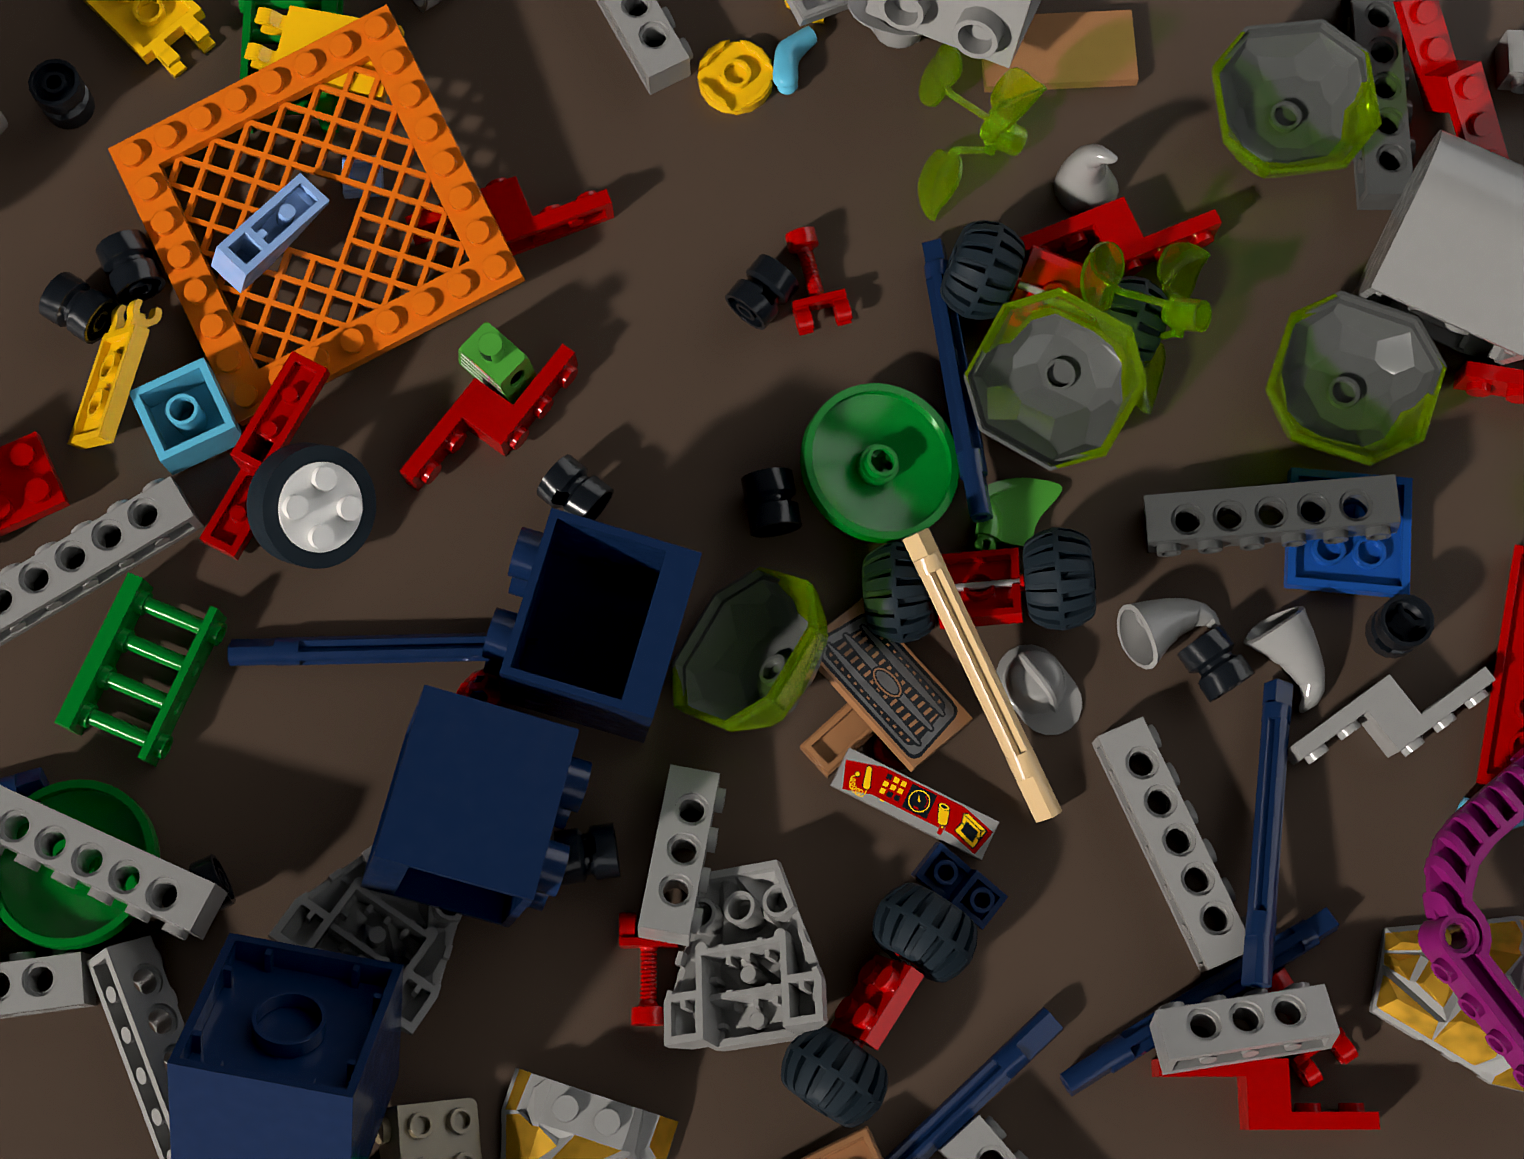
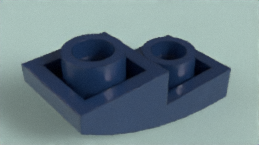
(958, 883)

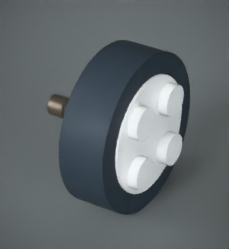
(311, 505)

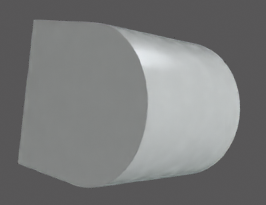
(1457, 251)

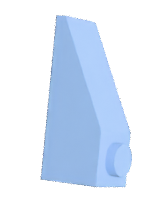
(268, 233)

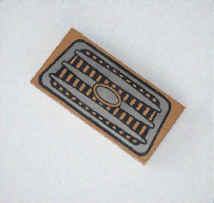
(890, 689)

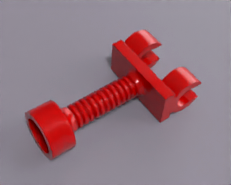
(802, 242)
(648, 1011)
(1302, 1064)

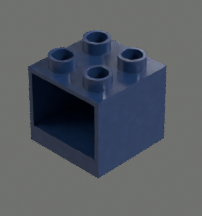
(602, 620)
(477, 809)
(286, 1055)

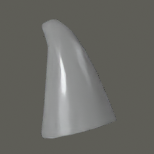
(1086, 179)
(1152, 626)
(1292, 644)

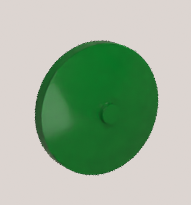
(879, 462)
(53, 912)

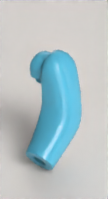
(787, 59)

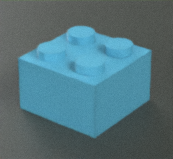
(186, 416)

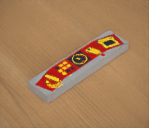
(914, 803)

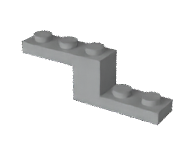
(1391, 717)

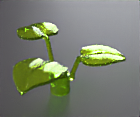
(1009, 101)
(1176, 272)

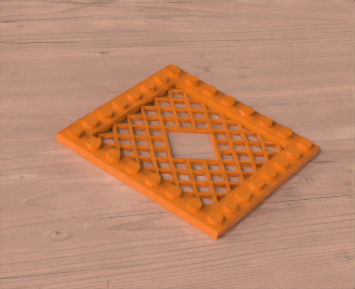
(274, 88)

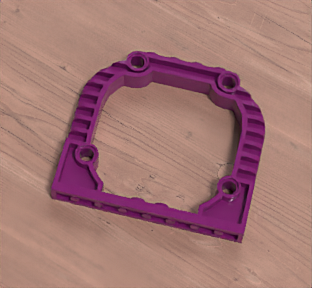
(1449, 904)

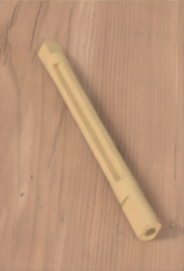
(982, 675)

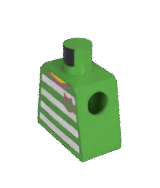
(495, 362)

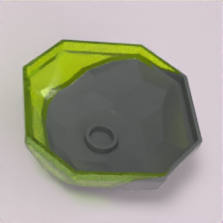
(1295, 98)
(1055, 378)
(1355, 378)
(751, 652)

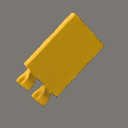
(154, 26)
(300, 29)
(112, 376)

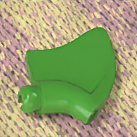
(1016, 511)

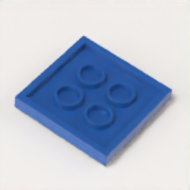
(1358, 564)

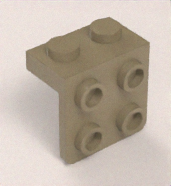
(431, 1131)

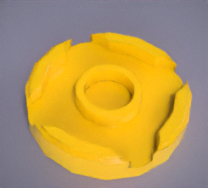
(735, 76)

